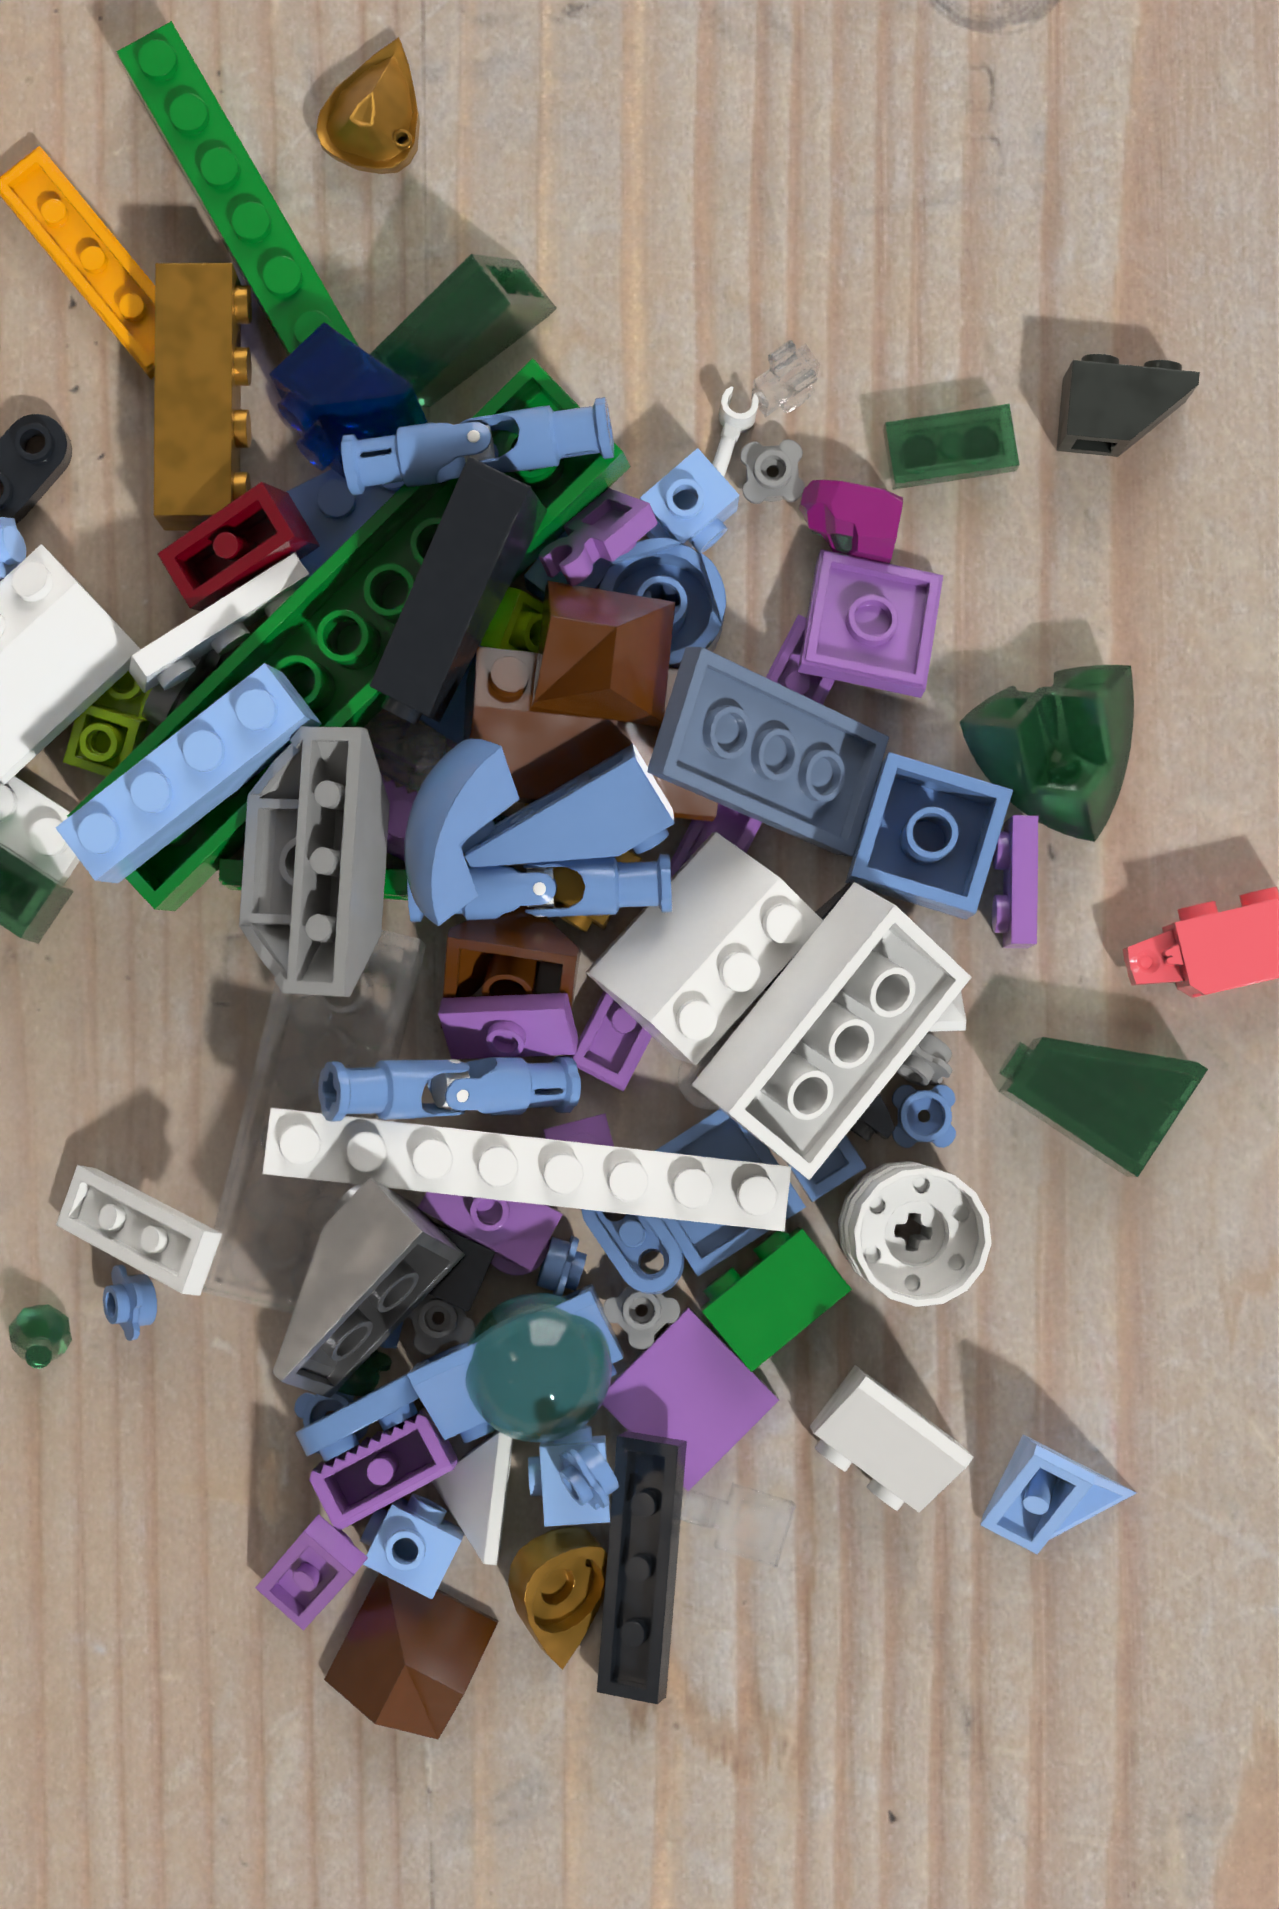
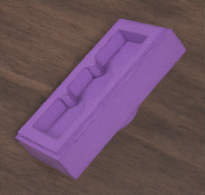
(508, 1026)
(507, 1227)

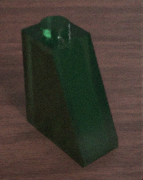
(464, 325)
(1101, 1096)

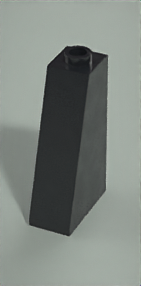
(457, 591)

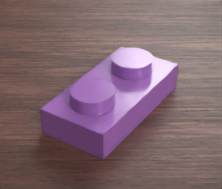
(1017, 856)
(311, 1572)

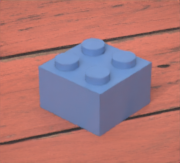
(929, 836)

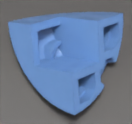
(451, 817)

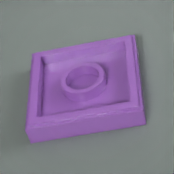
(870, 623)
(692, 1392)

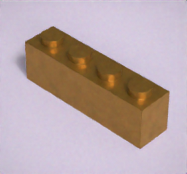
(199, 391)

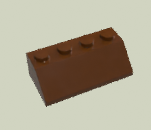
(550, 745)

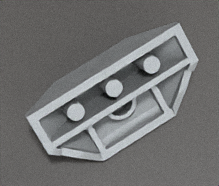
(316, 861)

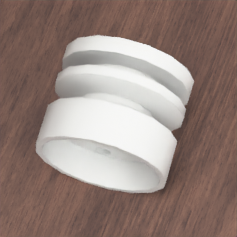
(936, 1262)

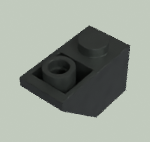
(1115, 404)

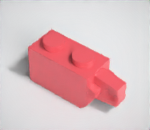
(1212, 948)

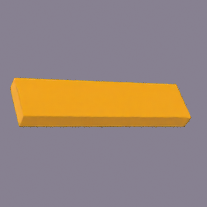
(84, 252)

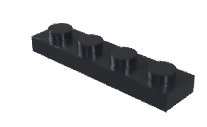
(641, 1567)

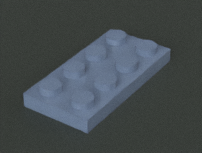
(767, 752)

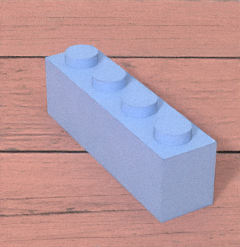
(187, 775)

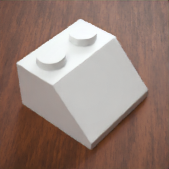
(888, 1441)

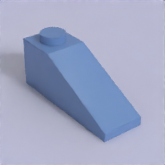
(586, 818)

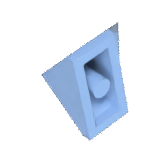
(1046, 1496)

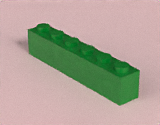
(229, 187)

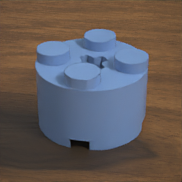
(678, 575)

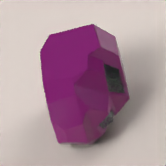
(853, 517)

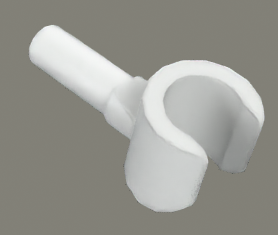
(733, 425)

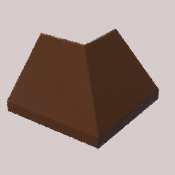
(603, 654)
(510, 957)
(410, 1657)

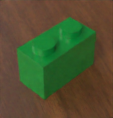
(773, 1296)

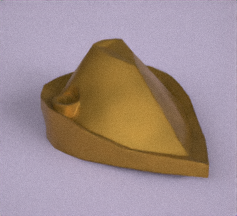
(371, 113)
(559, 1588)

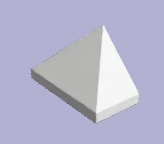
(478, 1494)

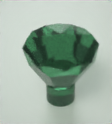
(40, 1334)

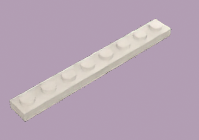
(527, 1169)

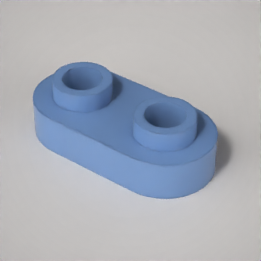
(629, 1241)
(335, 1431)

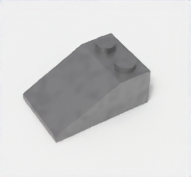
(361, 1284)

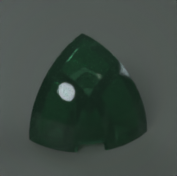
(1059, 746)

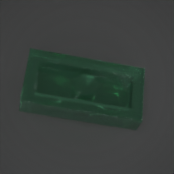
(951, 446)

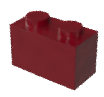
(237, 545)

